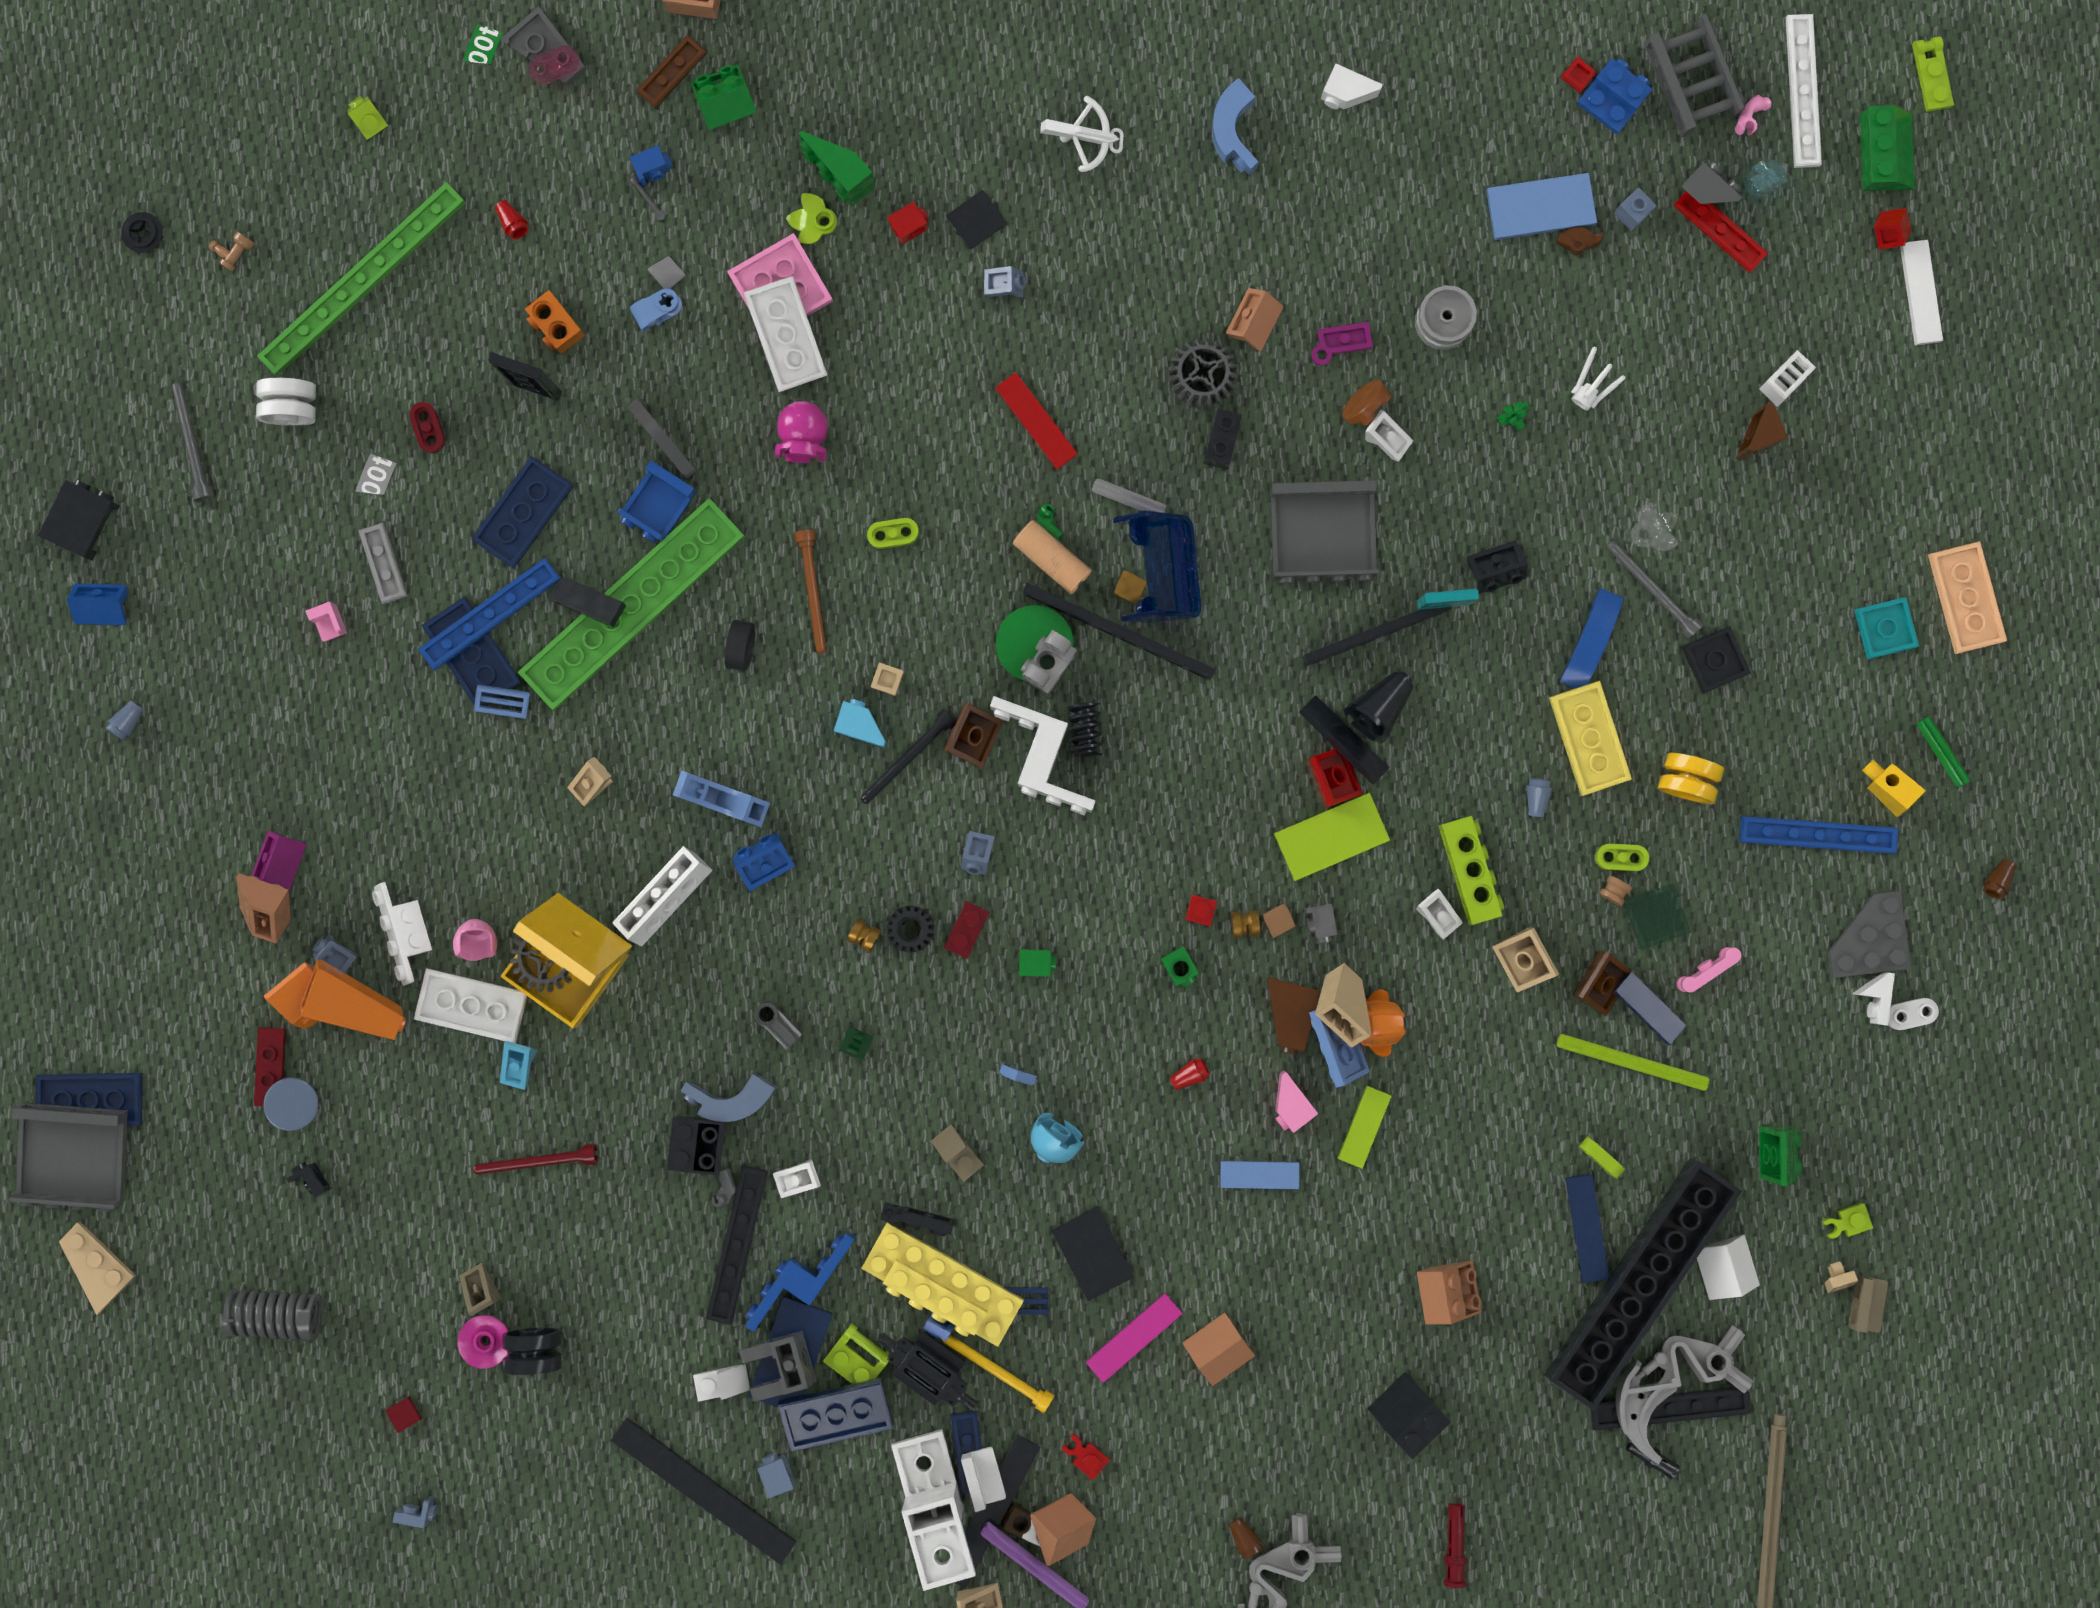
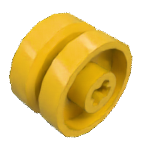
(1691, 778)

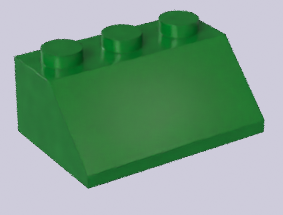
(1886, 149)

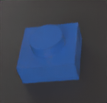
(938, 1329)

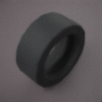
(739, 645)

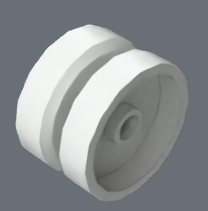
(285, 401)

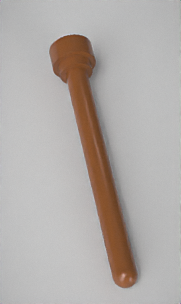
(805, 540)

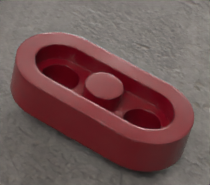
(428, 428)

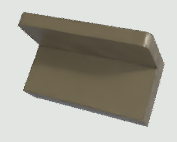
(1868, 1304)

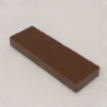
(671, 71)

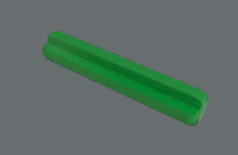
(1943, 752)

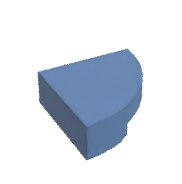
(1017, 1075)

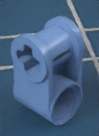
(653, 309)

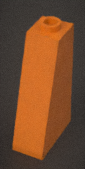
(349, 1004)

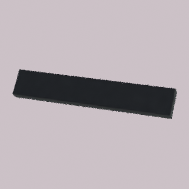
(1372, 634)
(737, 1244)
(1680, 1408)
(1012, 1472)

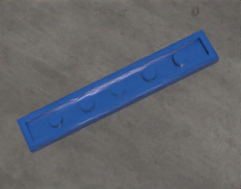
(489, 614)
(1818, 835)

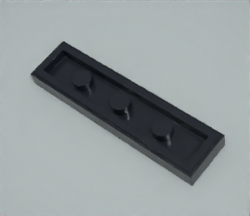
(1344, 740)

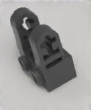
(792, 1361)

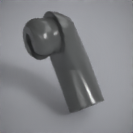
(726, 1191)

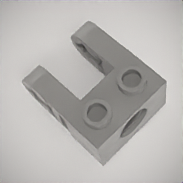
(1055, 647)

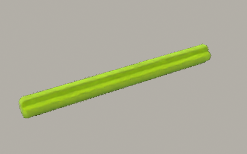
(1633, 1062)

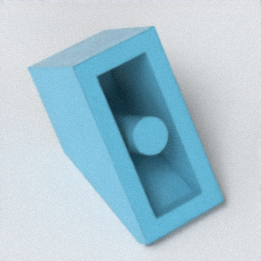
(858, 723)

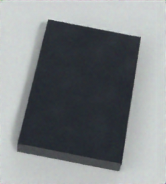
(1092, 1253)

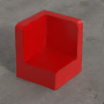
(1892, 228)

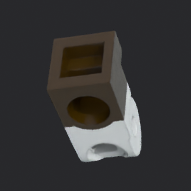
(1018, 1521)

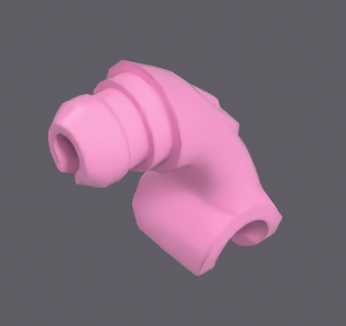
(1745, 119)

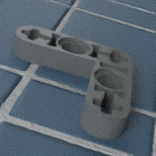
(661, 438)

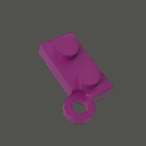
(1342, 340)

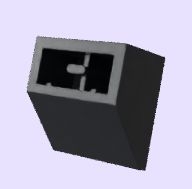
(696, 1145)

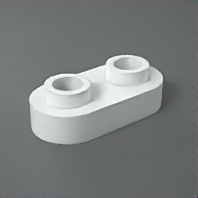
(1912, 1013)

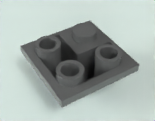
(1710, 187)

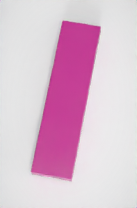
(1134, 1337)

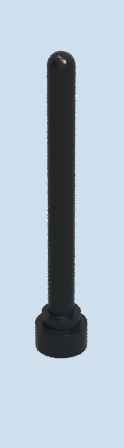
(943, 722)

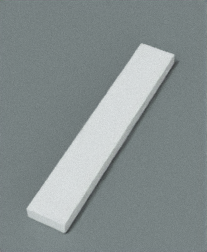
(1803, 91)

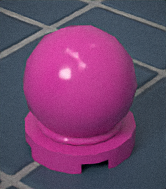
(802, 431)

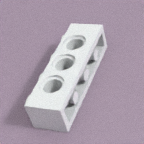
(662, 896)

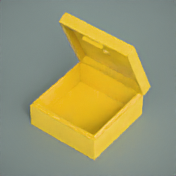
(589, 954)

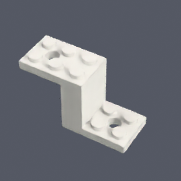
(1041, 755)
(933, 1510)

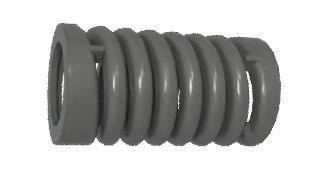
(272, 1315)

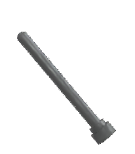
(200, 488)
(1688, 624)

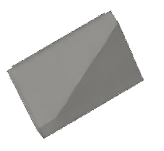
(666, 273)

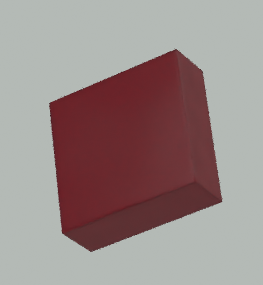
(403, 1414)

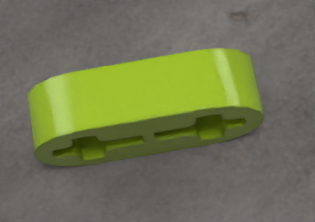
(1601, 1157)

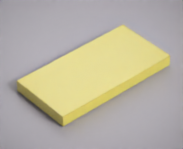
(1590, 738)

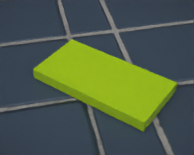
(1331, 837)

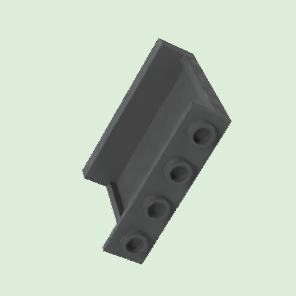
(1323, 531)
(70, 1156)

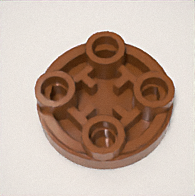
(1365, 402)

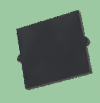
(976, 219)

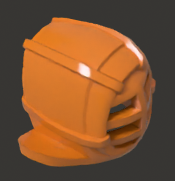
(1385, 1023)

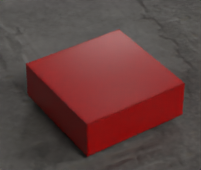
(1578, 74)

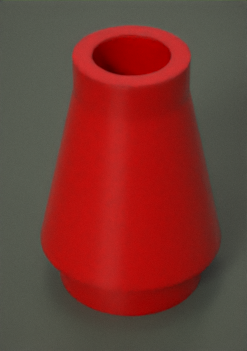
(512, 222)
(1190, 1074)

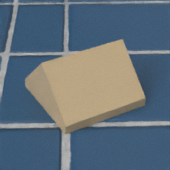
(1525, 959)

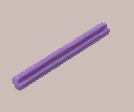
(1034, 1566)

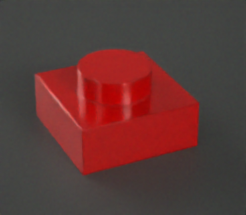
(1201, 910)

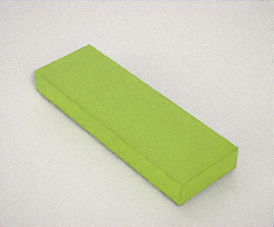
(1364, 1127)

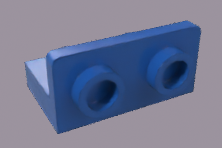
(762, 861)

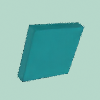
(1448, 599)
(1886, 628)

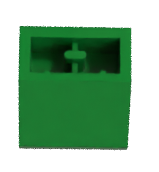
(723, 96)

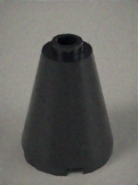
(1380, 706)

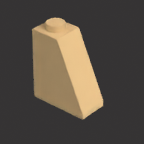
(1344, 1005)

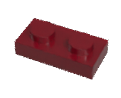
(966, 930)

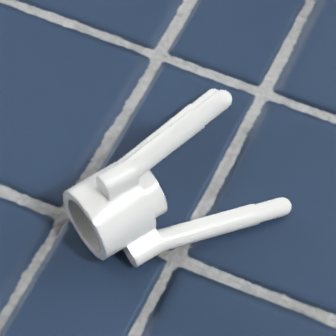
(1585, 395)

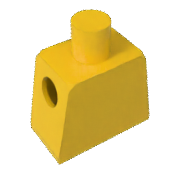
(1900, 794)

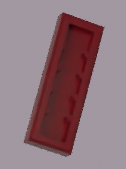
(269, 1060)

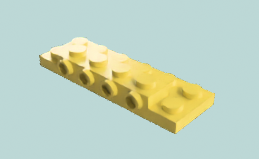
(942, 1285)

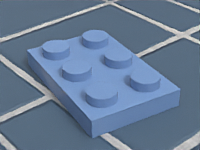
(1343, 1061)

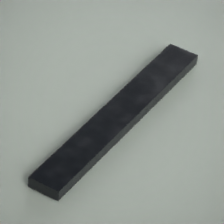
(1118, 631)
(703, 1491)

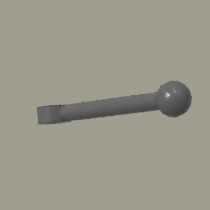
(660, 215)

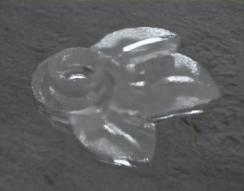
(1657, 526)

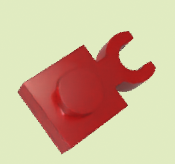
(1088, 1458)

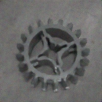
(1212, 367)
(543, 968)

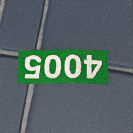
(482, 45)

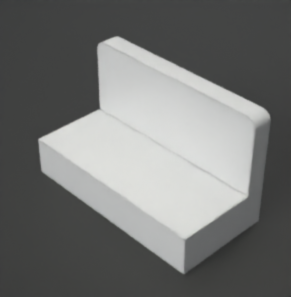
(983, 1477)

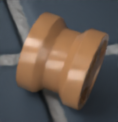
(1615, 890)

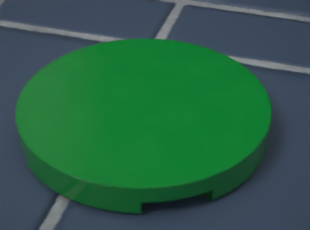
(1021, 634)

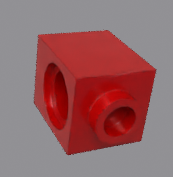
(908, 222)

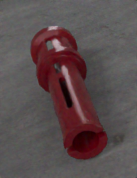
(1455, 1557)

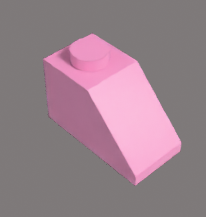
(1292, 1105)

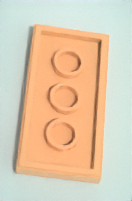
(1967, 597)

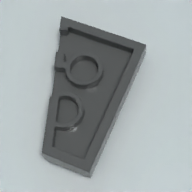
(537, 36)

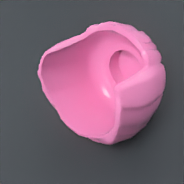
(475, 940)

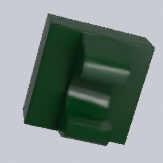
(856, 1043)

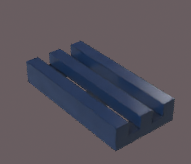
(1032, 1311)

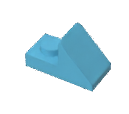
(516, 1064)

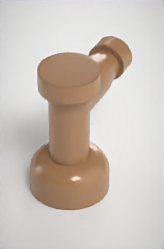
(230, 257)

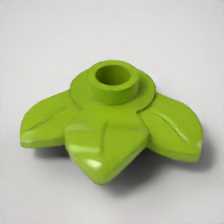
(808, 219)

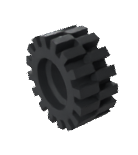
(894, 929)

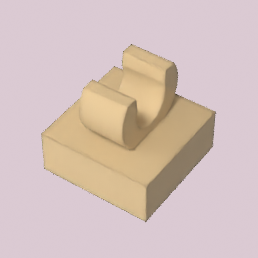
(887, 679)
(1839, 1279)

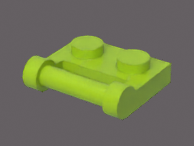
(850, 1363)

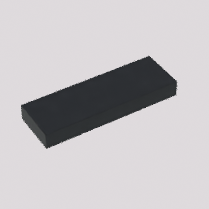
(587, 601)

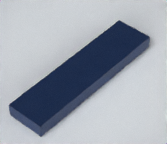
(1587, 1228)

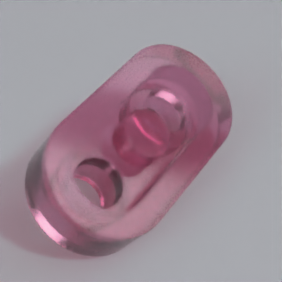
(552, 64)

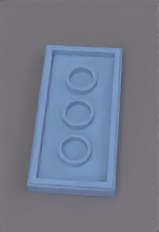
(1541, 206)

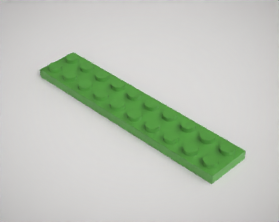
(646, 593)

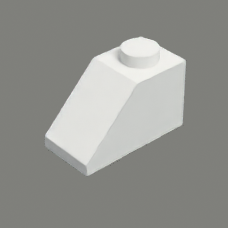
(1348, 88)

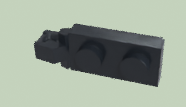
(917, 1218)

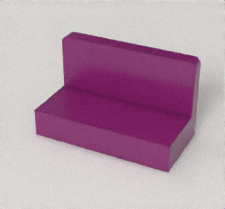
(278, 860)

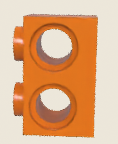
(557, 320)

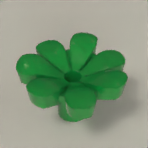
(1514, 415)

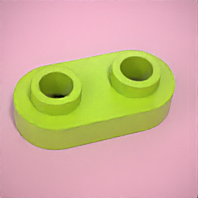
(892, 532)
(1621, 857)

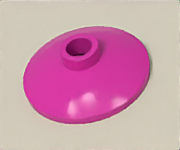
(471, 1345)

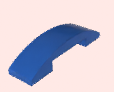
(1592, 639)

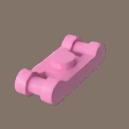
(1709, 970)

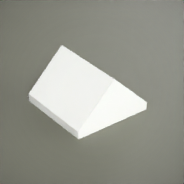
(1727, 1268)

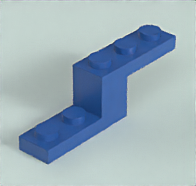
(799, 1280)

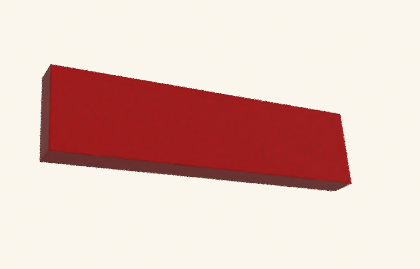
(1722, 231)
(1036, 421)

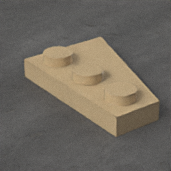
(95, 1266)

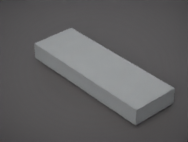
(383, 563)

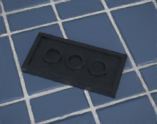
(525, 376)

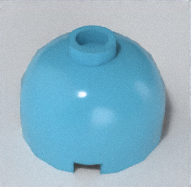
(1054, 1141)

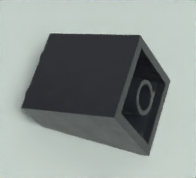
(1409, 1415)

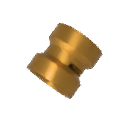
(1245, 924)
(863, 935)

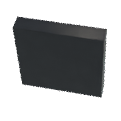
(1716, 660)

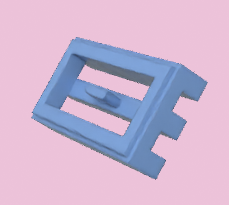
(501, 691)

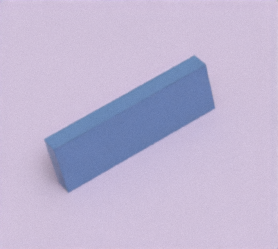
(1259, 1174)

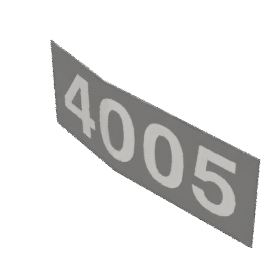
(375, 475)

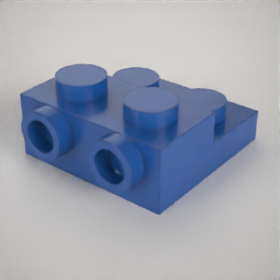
(1615, 95)

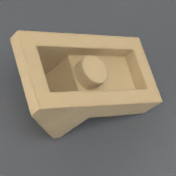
(590, 781)

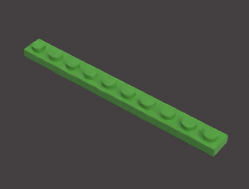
(361, 279)

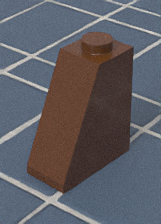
(1290, 1013)

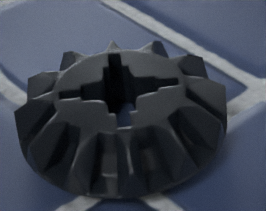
(136, 223)

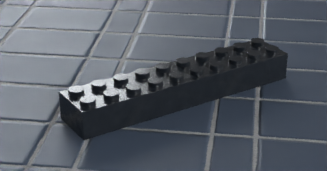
(1642, 1283)

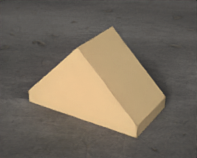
(980, 1597)

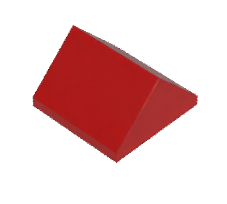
(1334, 777)

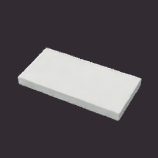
(785, 333)
(470, 1005)

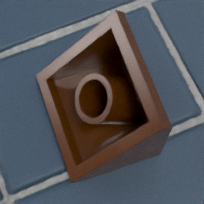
(1763, 432)
(973, 735)
(1599, 981)

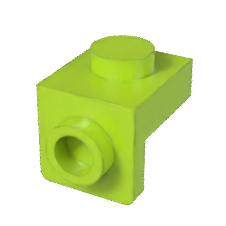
(366, 116)

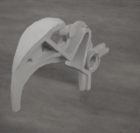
(1698, 1356)
(1282, 1561)

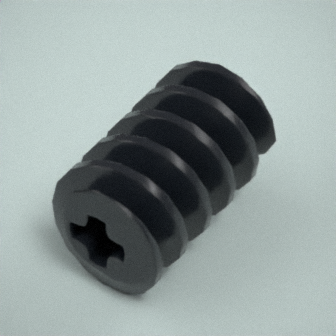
(1085, 729)

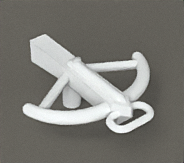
(1076, 132)

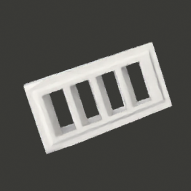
(1776, 390)

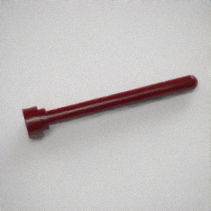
(584, 1155)

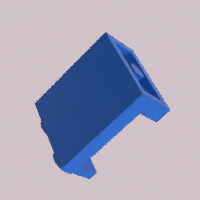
(657, 503)

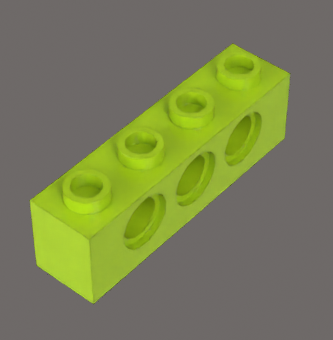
(1451, 835)

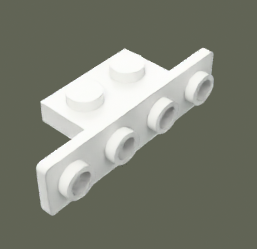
(404, 929)

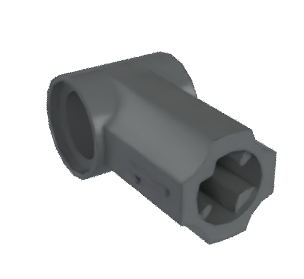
(780, 1026)

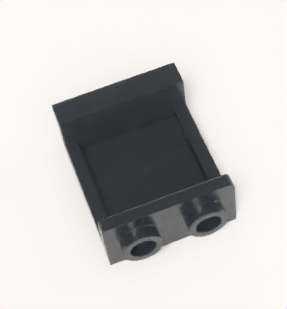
(77, 518)

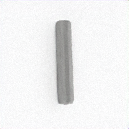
(1127, 497)

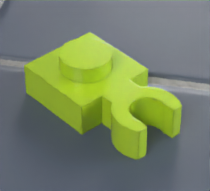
(1851, 1220)

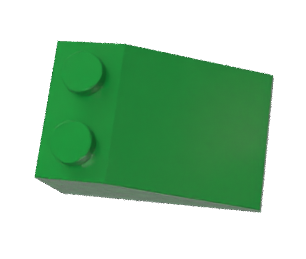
(1779, 1154)

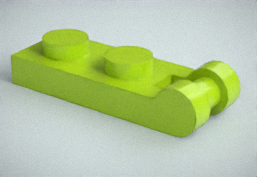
(1933, 74)

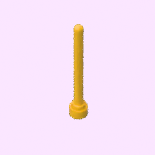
(1039, 1398)

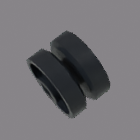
(531, 1351)

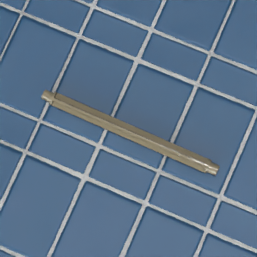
(1772, 1512)

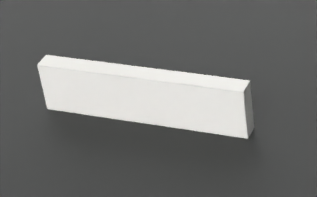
(1921, 292)

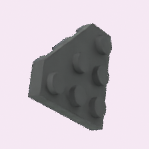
(1873, 939)

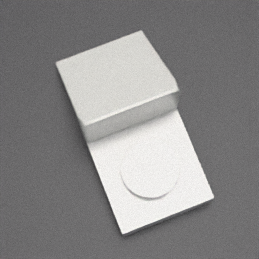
(1388, 436)
(1439, 914)
(1881, 990)
(796, 1179)
(721, 1382)

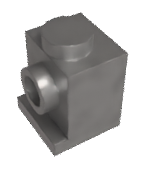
(1321, 922)

